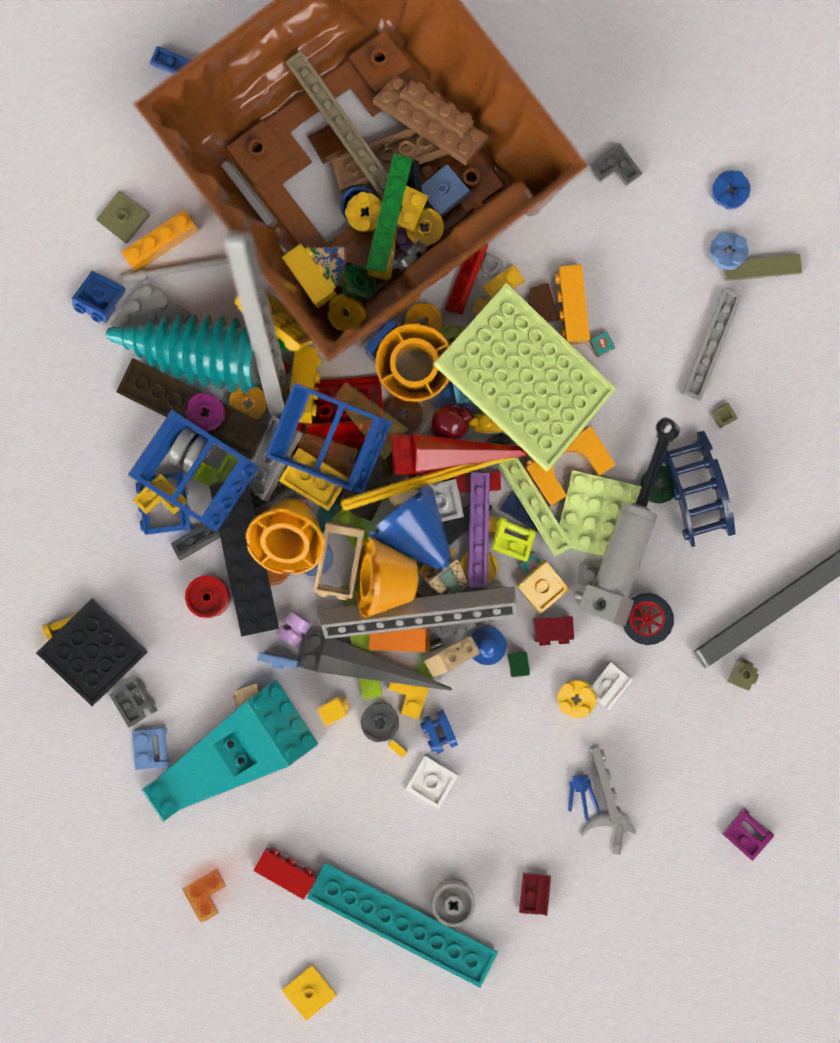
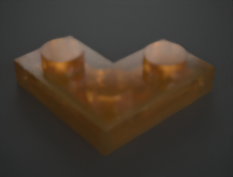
(199, 894)

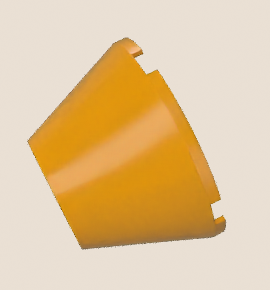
(404, 340)
(285, 549)
(385, 578)

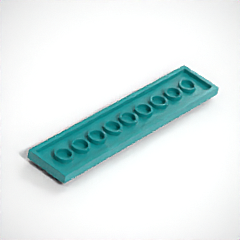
(402, 924)

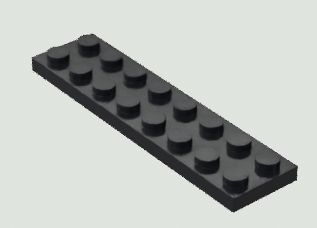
(247, 577)

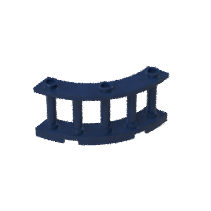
(716, 482)

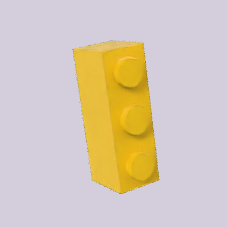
(310, 275)
(334, 710)

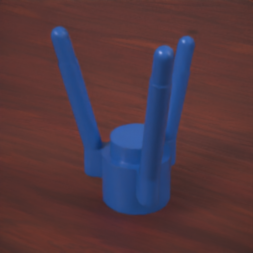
(580, 784)

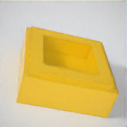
(398, 748)

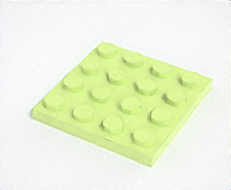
(593, 509)

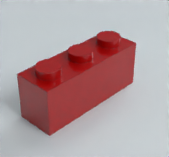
(285, 872)

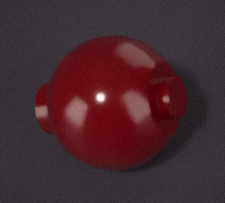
(451, 421)

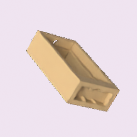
(344, 529)

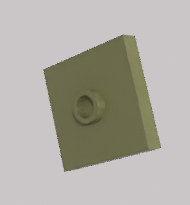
(123, 217)

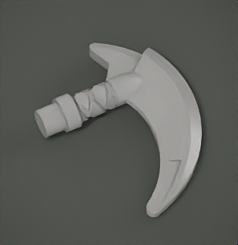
(604, 820)

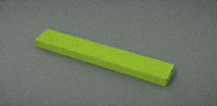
(369, 687)

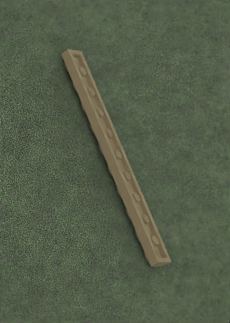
(339, 121)

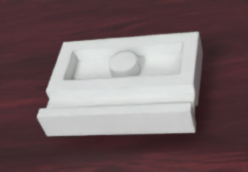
(610, 685)

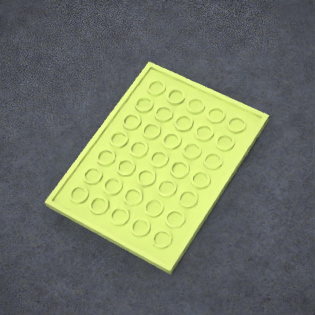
(525, 377)

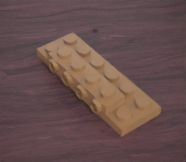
(431, 118)
(404, 143)

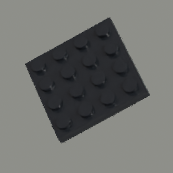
(92, 652)

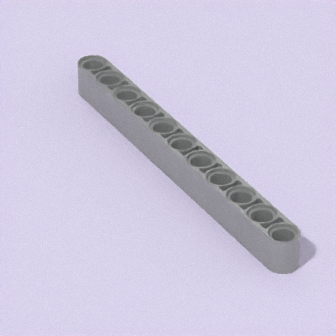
(258, 320)

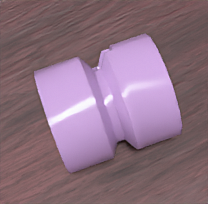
(293, 629)

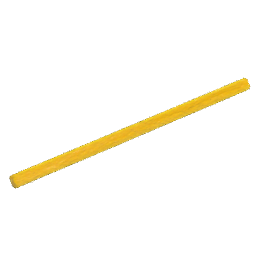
(413, 483)

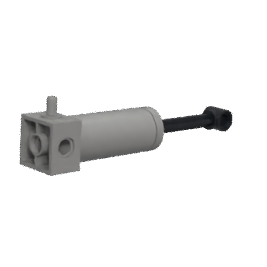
(627, 544)

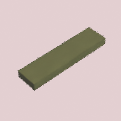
(766, 267)

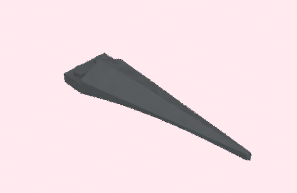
(344, 659)

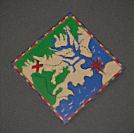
(332, 260)

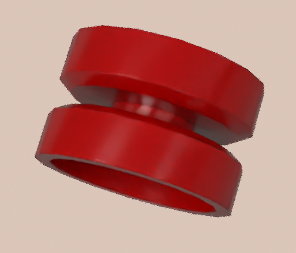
(218, 601)

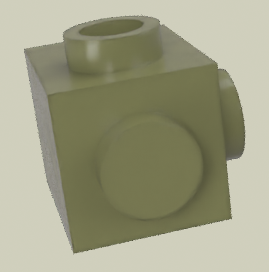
(743, 675)

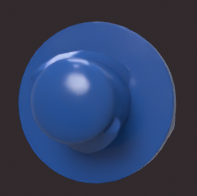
(490, 645)

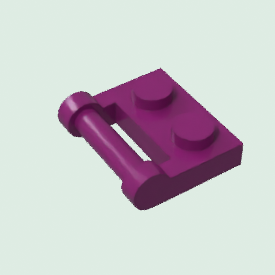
(745, 840)

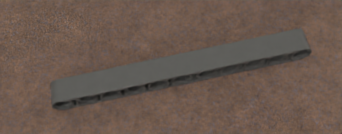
(769, 611)

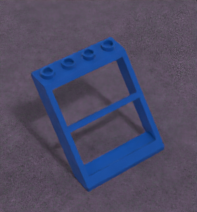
(288, 424)
(158, 449)

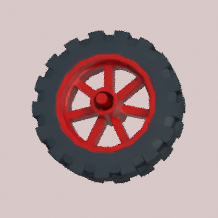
(667, 619)

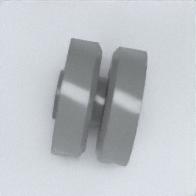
(187, 449)
(453, 914)

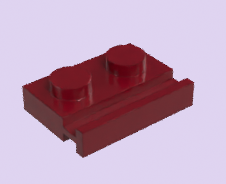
(535, 894)

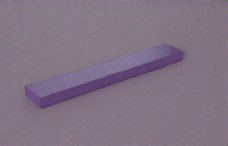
(478, 530)

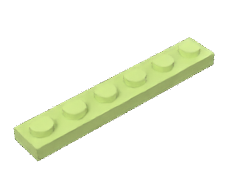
(535, 506)

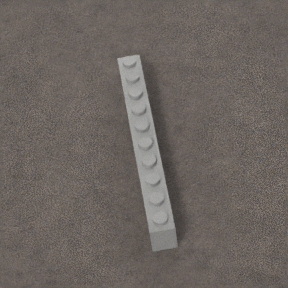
(423, 613)

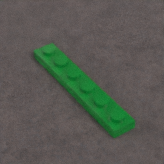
(389, 213)

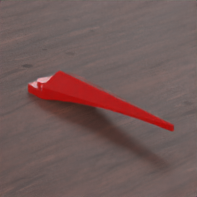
(425, 453)

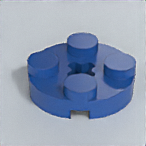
(725, 199)

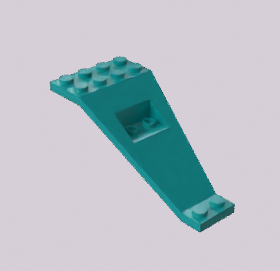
(262, 732)

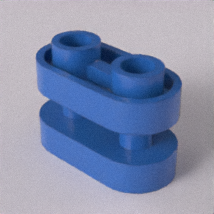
(436, 743)

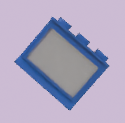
(160, 518)

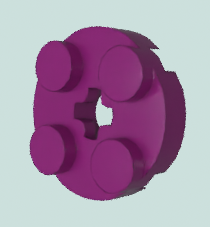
(216, 413)

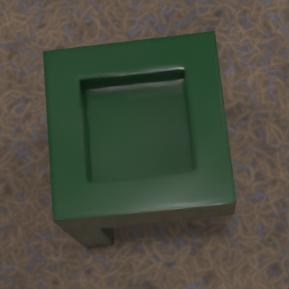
(518, 664)

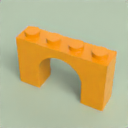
(585, 444)

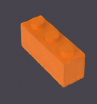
(403, 640)

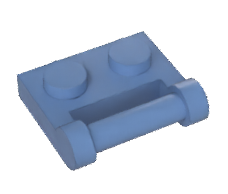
(144, 748)

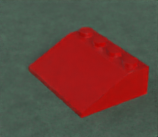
(326, 410)

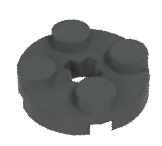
(412, 253)
(382, 733)

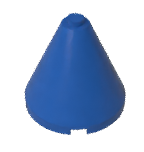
(417, 530)

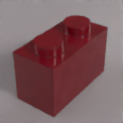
(553, 629)

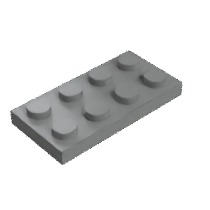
(269, 470)

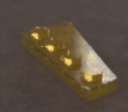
(355, 398)

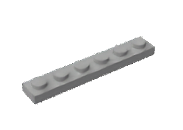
(712, 344)

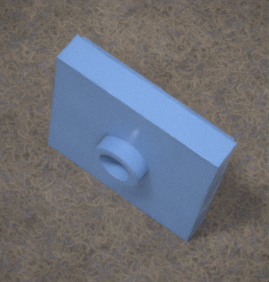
(444, 190)
(278, 661)

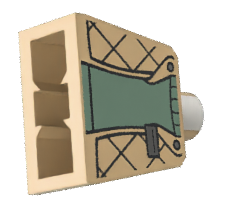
(446, 581)

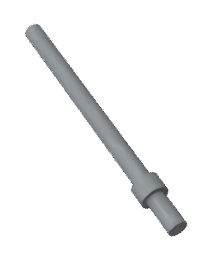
(143, 274)

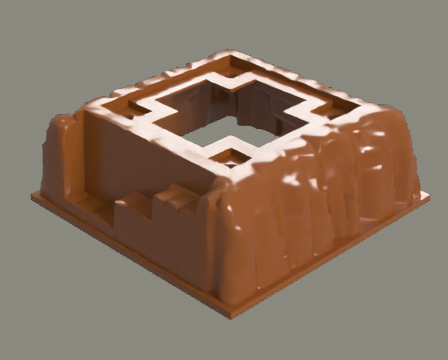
(248, 98)

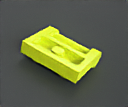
(511, 545)

